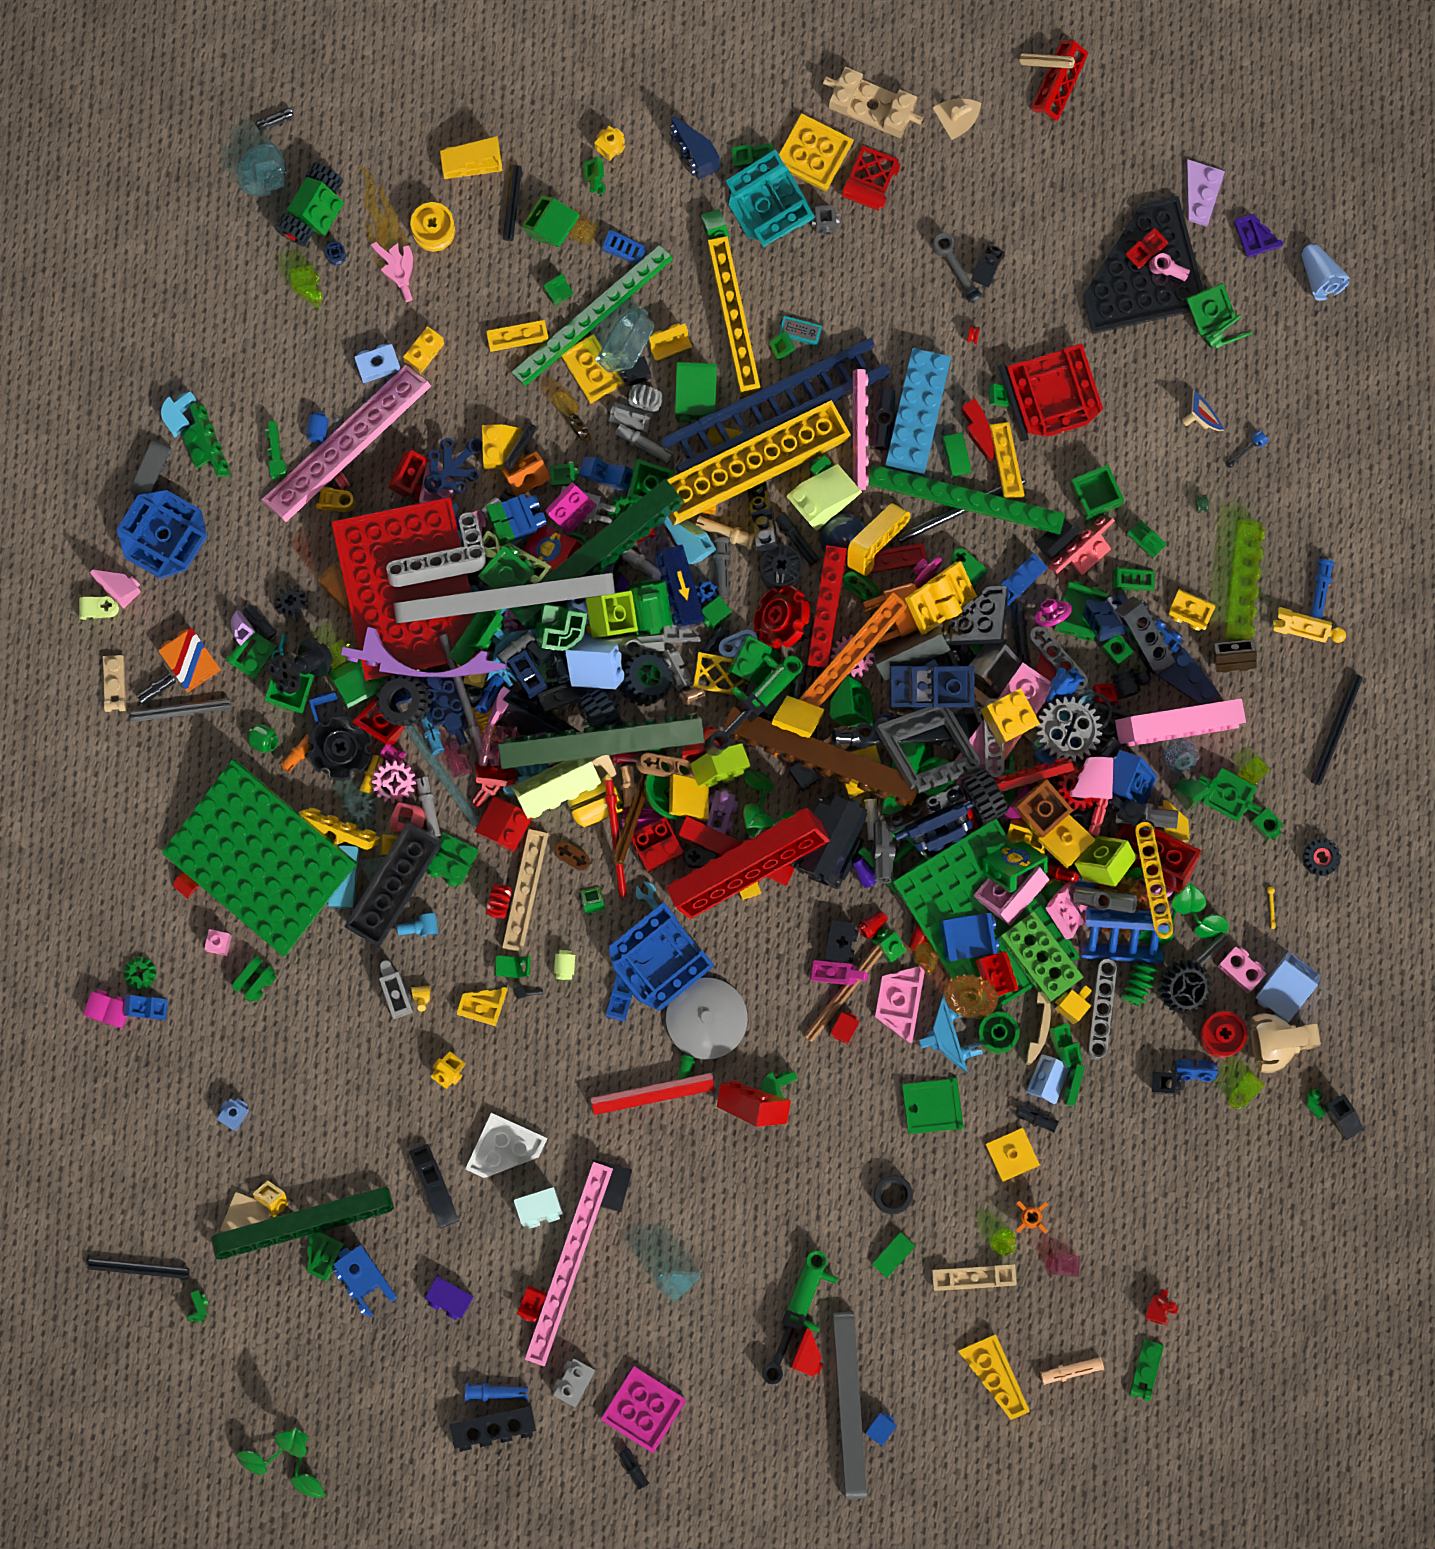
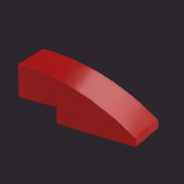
(979, 428)

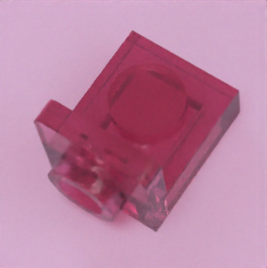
(1063, 1265)

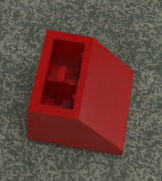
(656, 845)

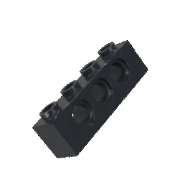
(1128, 614)
(460, 1429)

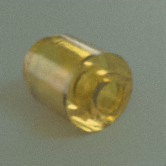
(564, 403)

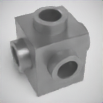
(826, 213)

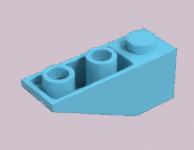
(694, 540)

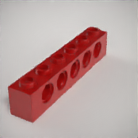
(827, 606)

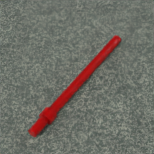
(611, 800)

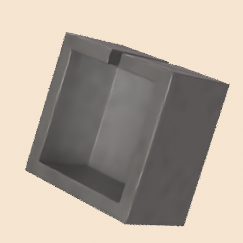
(995, 667)

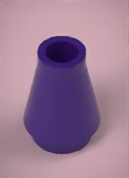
(864, 872)

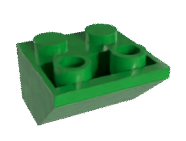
(550, 221)

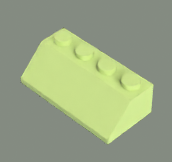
(555, 786)

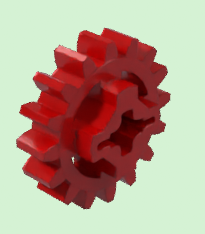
(1072, 780)

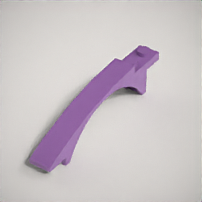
(375, 652)

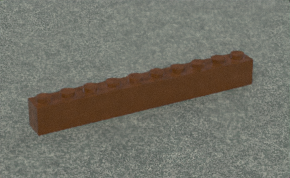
(824, 757)

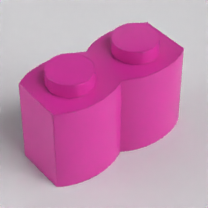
(106, 1009)

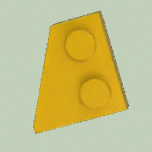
(483, 1005)

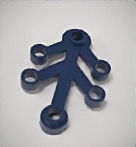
(450, 468)

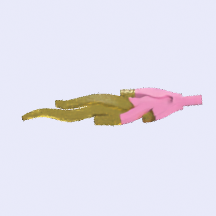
(388, 228)

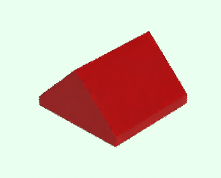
(374, 724)

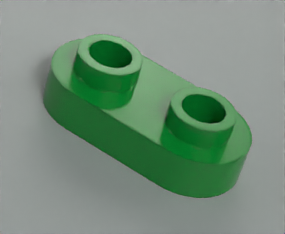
(861, 586)

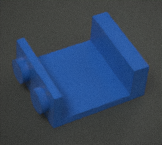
(969, 936)

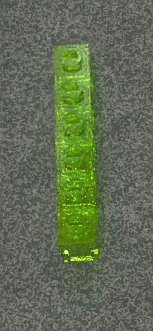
(1253, 531)

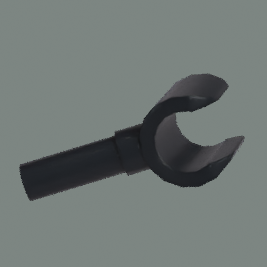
(521, 993)

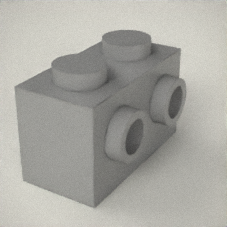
(574, 1382)

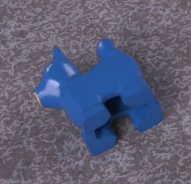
(1064, 685)

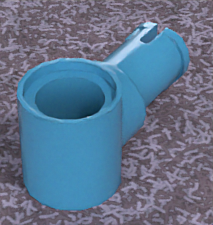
(422, 925)

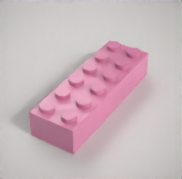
(1180, 722)

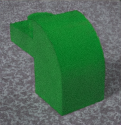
(773, 1085)

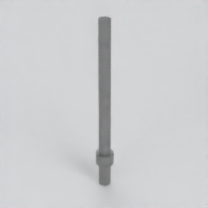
(474, 730)

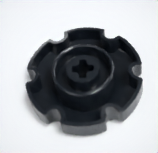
(324, 753)

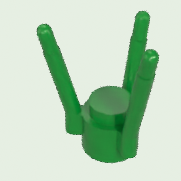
(1214, 337)

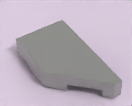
(679, 636)

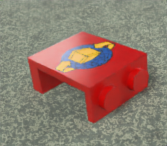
(551, 546)

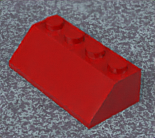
(1175, 856)

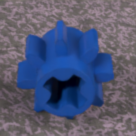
(709, 587)

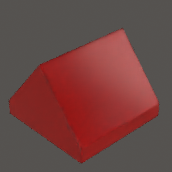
(185, 885)

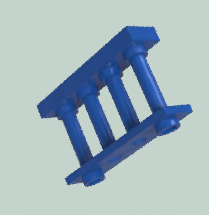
(1118, 919)

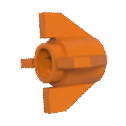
(1036, 1212)

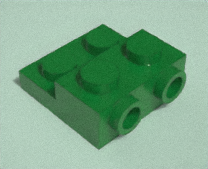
(507, 569)
(453, 861)

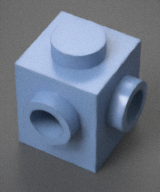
(233, 1113)

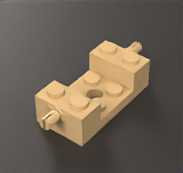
(853, 94)

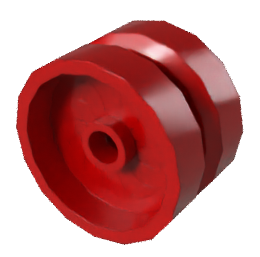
(1233, 1028)

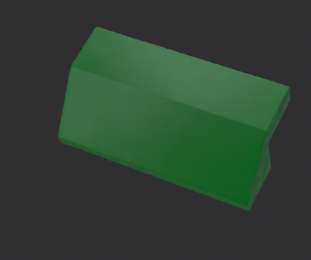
(352, 685)
(916, 754)

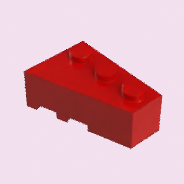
(753, 1104)

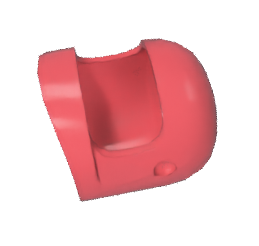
(406, 810)

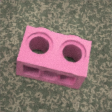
(1238, 974)

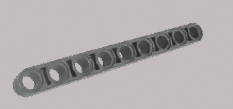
(849, 1405)

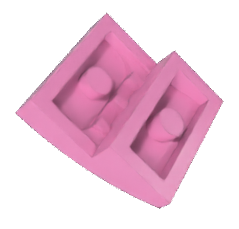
(1064, 911)

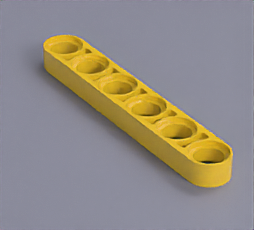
(1150, 880)

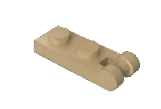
(114, 682)

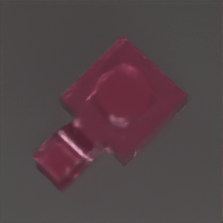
(457, 762)

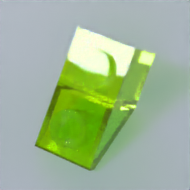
(304, 284)

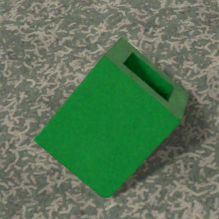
(558, 289)

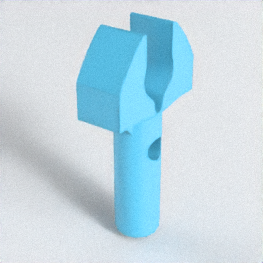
(649, 898)

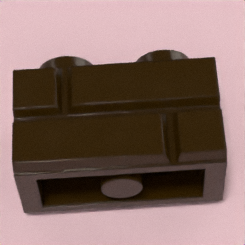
(1235, 656)

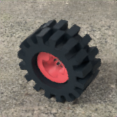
(1330, 852)

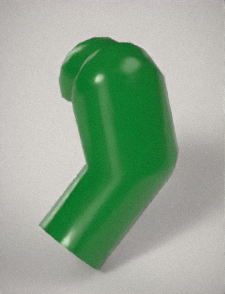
(1312, 1102)

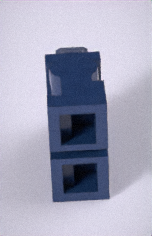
(1103, 617)

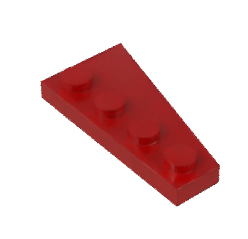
(1034, 774)

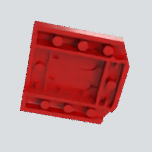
(1055, 392)

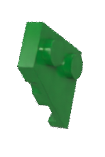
(322, 1255)

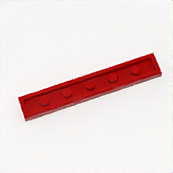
(720, 843)
(652, 1094)

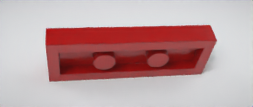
(898, 557)

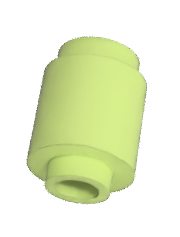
(564, 965)

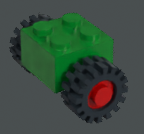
(313, 206)

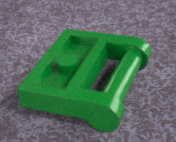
(255, 659)

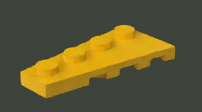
(994, 1371)

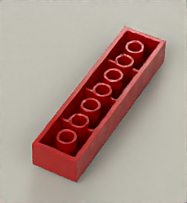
(748, 863)

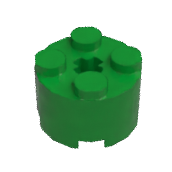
(1008, 1027)

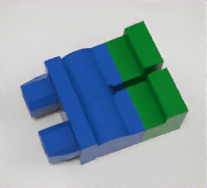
(514, 518)

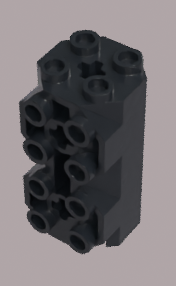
(842, 824)

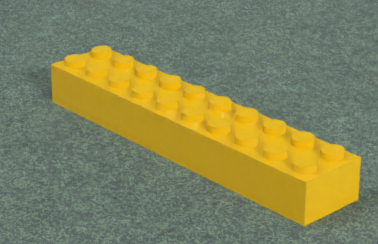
(758, 460)

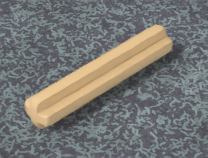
(1047, 60)

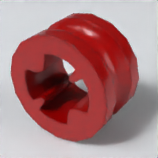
(973, 334)

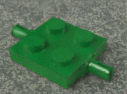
(1230, 794)

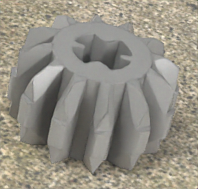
(645, 398)

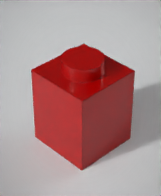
(845, 1027)

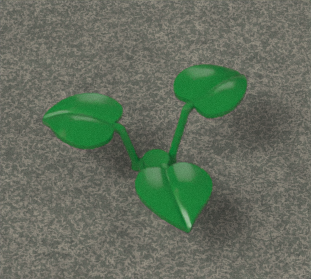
(754, 817)
(1186, 901)
(294, 1443)

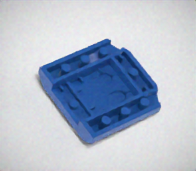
(658, 959)

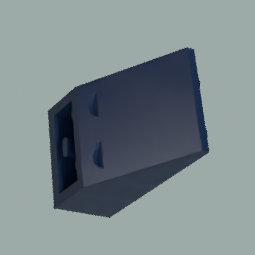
(696, 148)

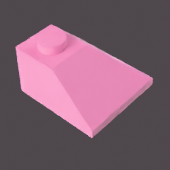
(118, 586)

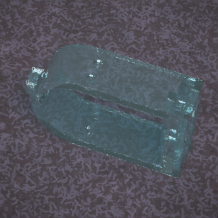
(626, 341)

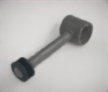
(973, 293)

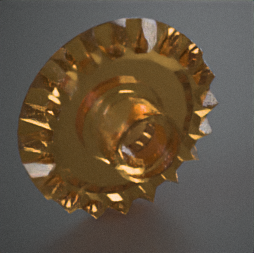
(971, 996)

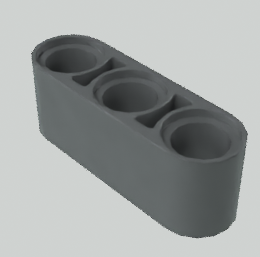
(151, 468)

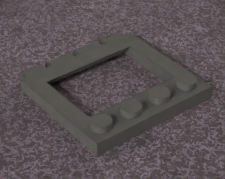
(916, 723)

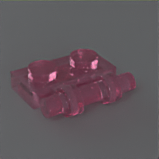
(485, 753)

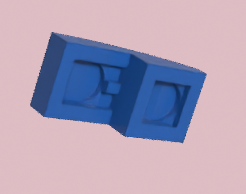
(619, 1001)
(145, 1007)

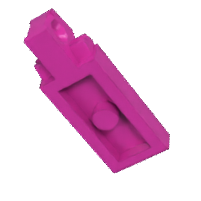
(836, 973)

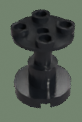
(311, 659)

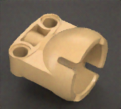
(1276, 1041)

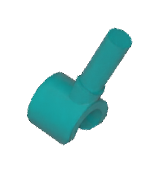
(281, 646)

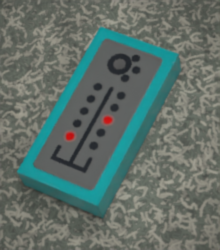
(801, 330)

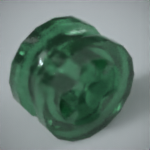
(1201, 503)

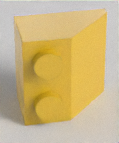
(497, 444)

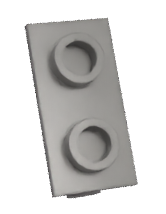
(630, 417)
(680, 677)

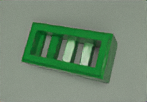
(1116, 579)

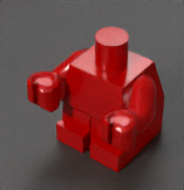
(1160, 1307)

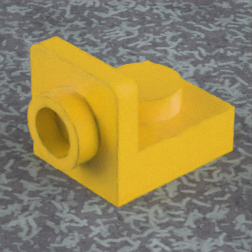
(271, 1197)

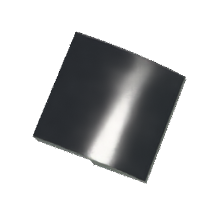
(616, 1188)

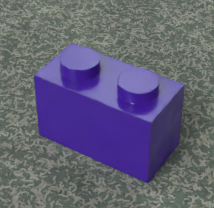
(449, 1298)

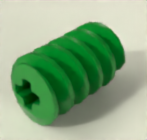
(1139, 984)

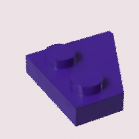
(1255, 236)

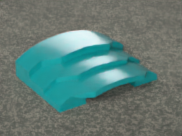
(768, 200)

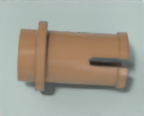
(690, 695)

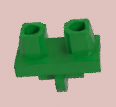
(1146, 539)

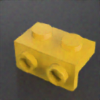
(669, 342)
(1191, 610)

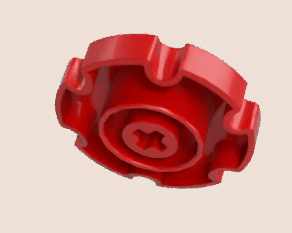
(781, 617)

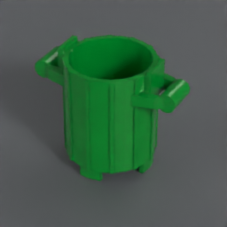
(651, 605)

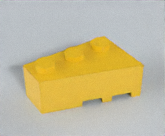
(471, 158)

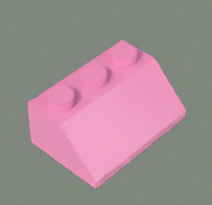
(1009, 905)

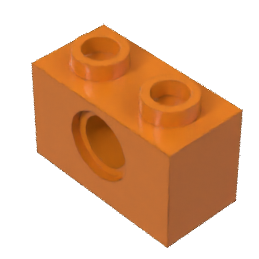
(529, 465)

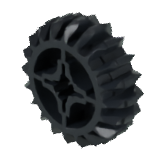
(1177, 984)

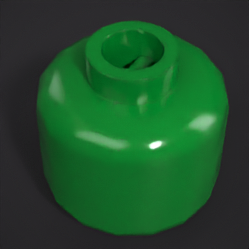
(262, 738)

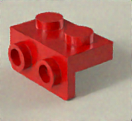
(998, 971)

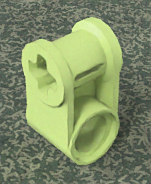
(95, 606)

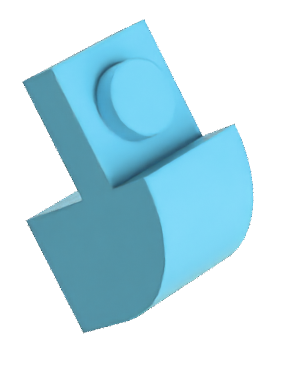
(172, 413)

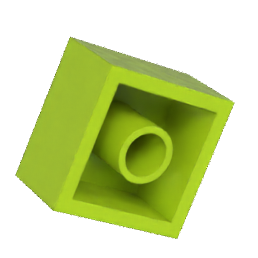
(611, 614)
(729, 764)
(1106, 861)

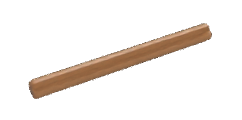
(841, 996)

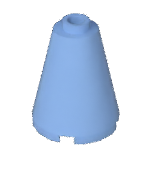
(1323, 272)

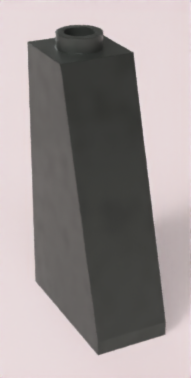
(911, 650)

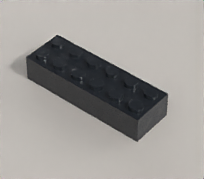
(394, 884)

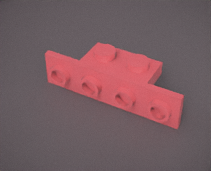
(1086, 549)

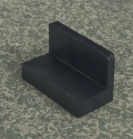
(1052, 543)

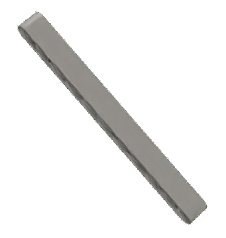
(504, 598)

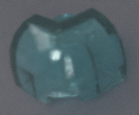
(262, 170)

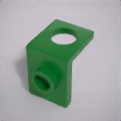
(511, 966)

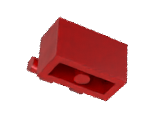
(407, 475)

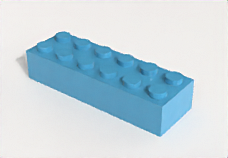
(918, 411)

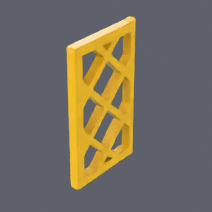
(713, 687)

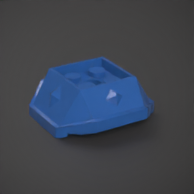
(148, 519)

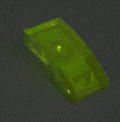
(1254, 770)

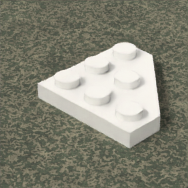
(504, 1147)

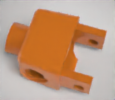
(905, 624)

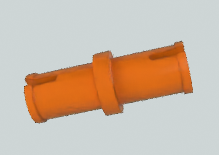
(297, 754)

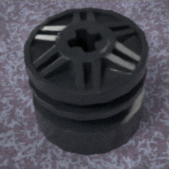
(776, 577)

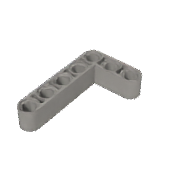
(442, 563)

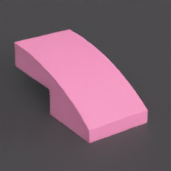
(498, 707)

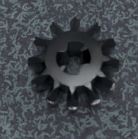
(298, 604)

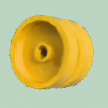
(422, 224)

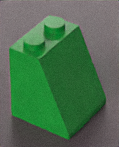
(695, 390)

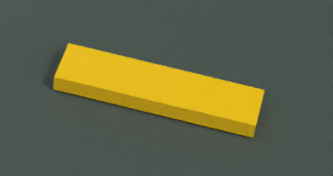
(1006, 460)

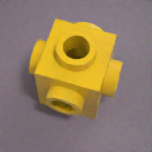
(609, 142)
(445, 1073)

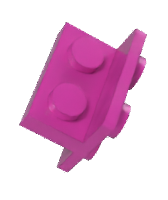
(570, 508)

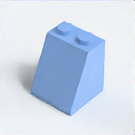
(595, 663)
(1288, 987)

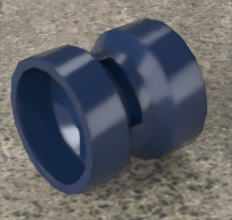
(335, 257)

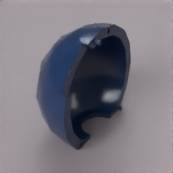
(840, 531)

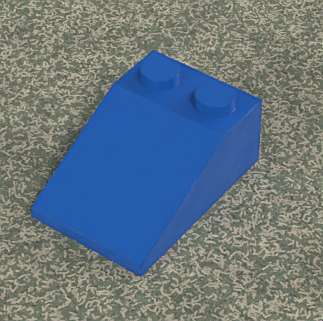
(1132, 778)

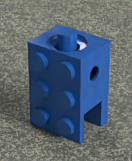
(361, 1277)

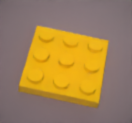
(815, 152)

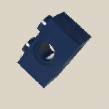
(527, 674)

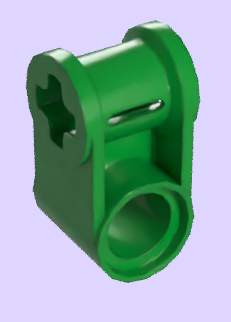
(973, 568)

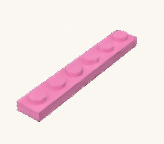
(860, 420)

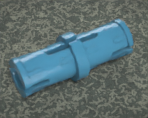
(436, 746)

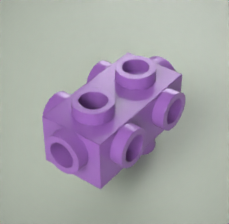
(721, 807)

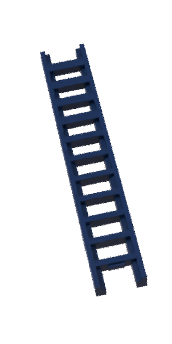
(768, 394)

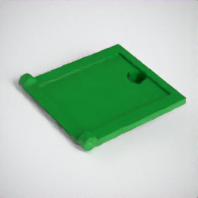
(936, 1105)

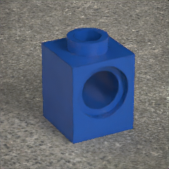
(881, 1428)

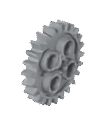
(1085, 736)

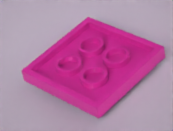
(643, 1409)

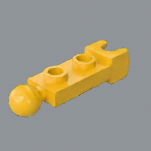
(1307, 626)

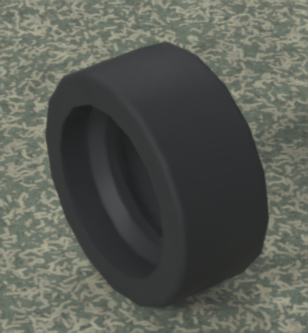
(908, 1194)

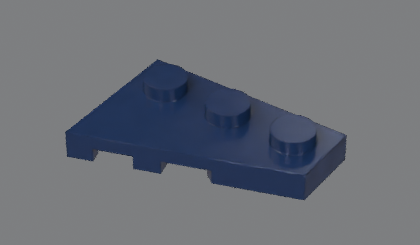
(1189, 679)

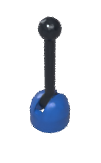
(1258, 439)

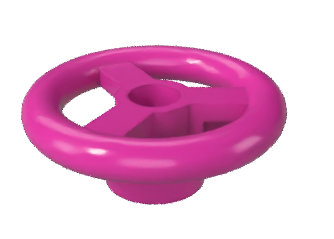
(926, 571)
(1051, 610)

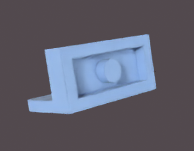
(1048, 1079)

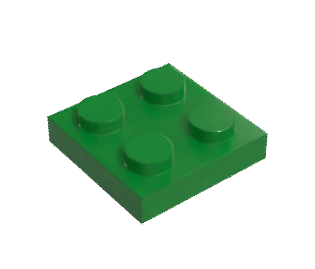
(1210, 309)

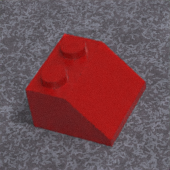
(503, 824)

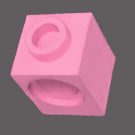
(218, 942)

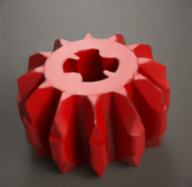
(498, 901)

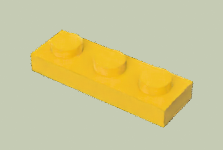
(517, 335)

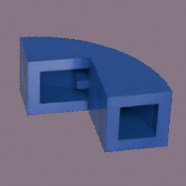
(609, 475)

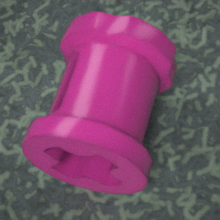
(390, 753)

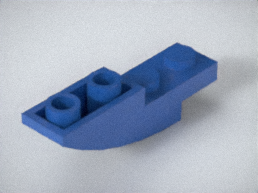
(1024, 577)

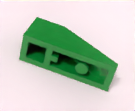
(1190, 792)

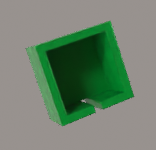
(1096, 492)

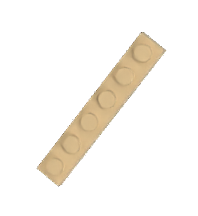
(525, 890)

